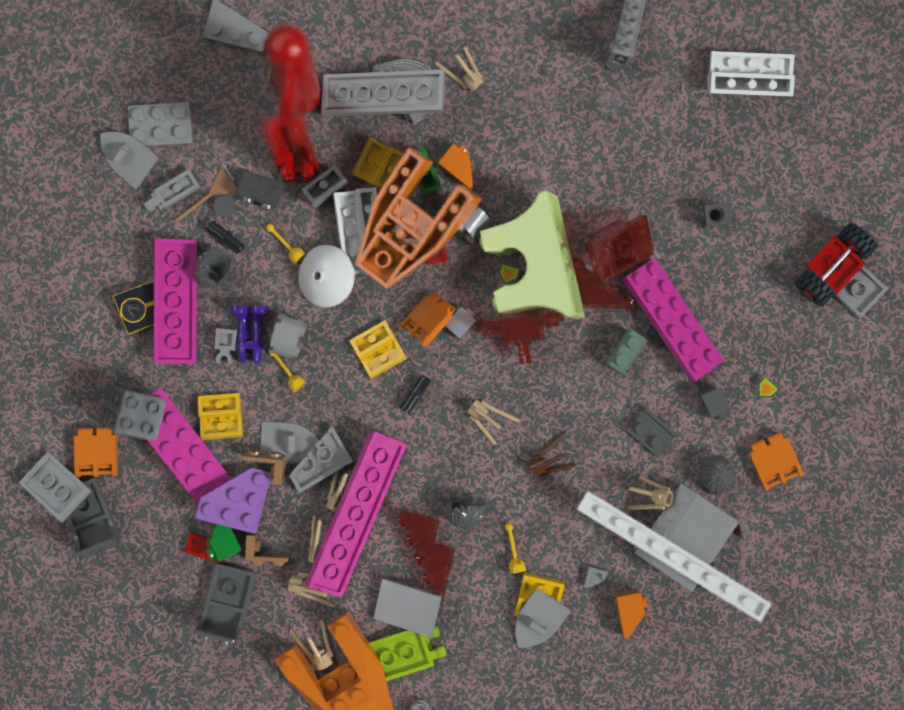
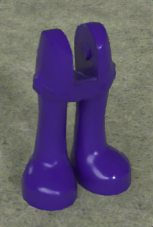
(242, 315)

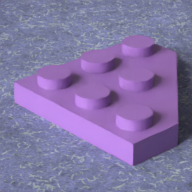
(236, 502)

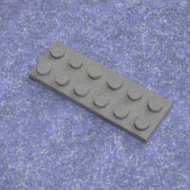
(383, 93)

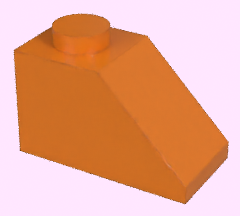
(457, 165)
(630, 610)

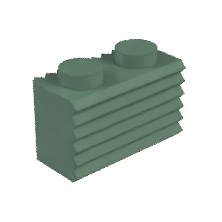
(626, 351)

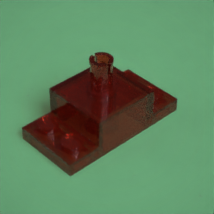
(619, 247)
(522, 331)

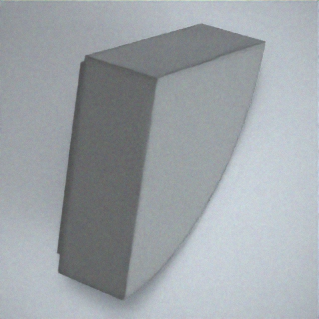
(594, 576)

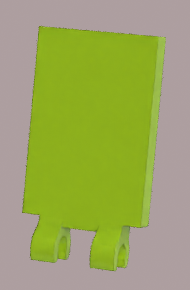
(406, 652)

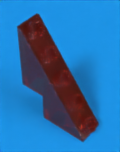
(598, 295)
(434, 557)

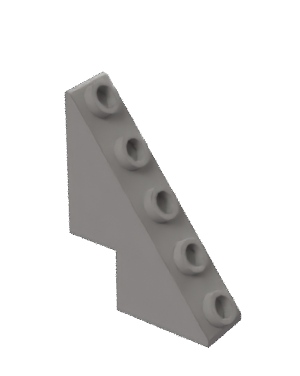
(627, 32)

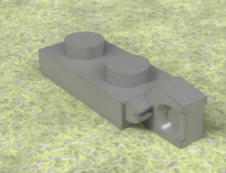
(172, 191)

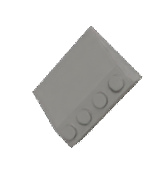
(694, 527)

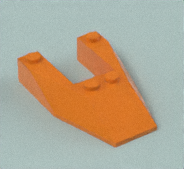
(400, 232)
(351, 686)

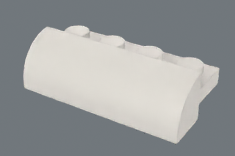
(751, 73)
(352, 215)

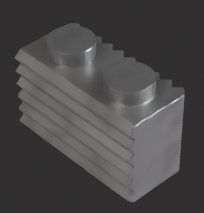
(324, 186)
(261, 190)

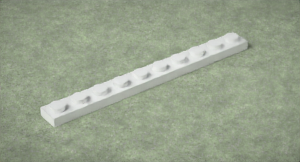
(674, 556)

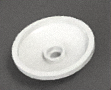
(335, 276)

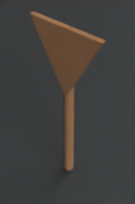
(221, 186)

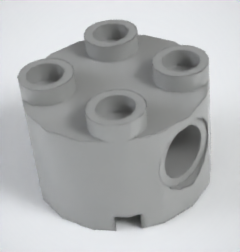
(473, 225)
(286, 336)

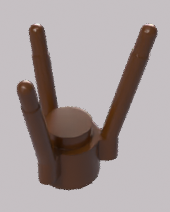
(539, 465)

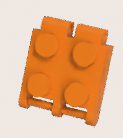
(428, 318)
(95, 452)
(774, 460)

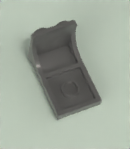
(132, 413)
(93, 523)
(226, 604)

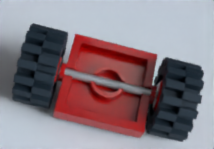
(836, 264)

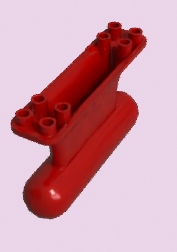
(299, 94)

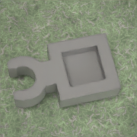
(225, 341)

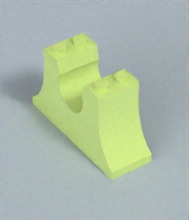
(550, 269)

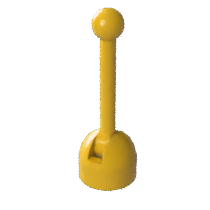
(295, 254)
(295, 381)
(516, 565)

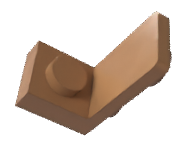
(277, 470)
(253, 546)

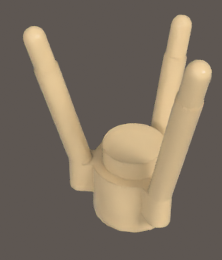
(472, 79)
(479, 411)
(335, 497)
(661, 497)
(315, 534)
(297, 586)
(320, 657)

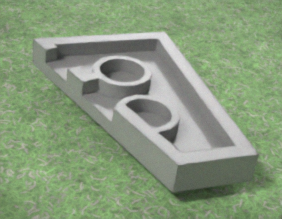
(233, 29)
(322, 461)

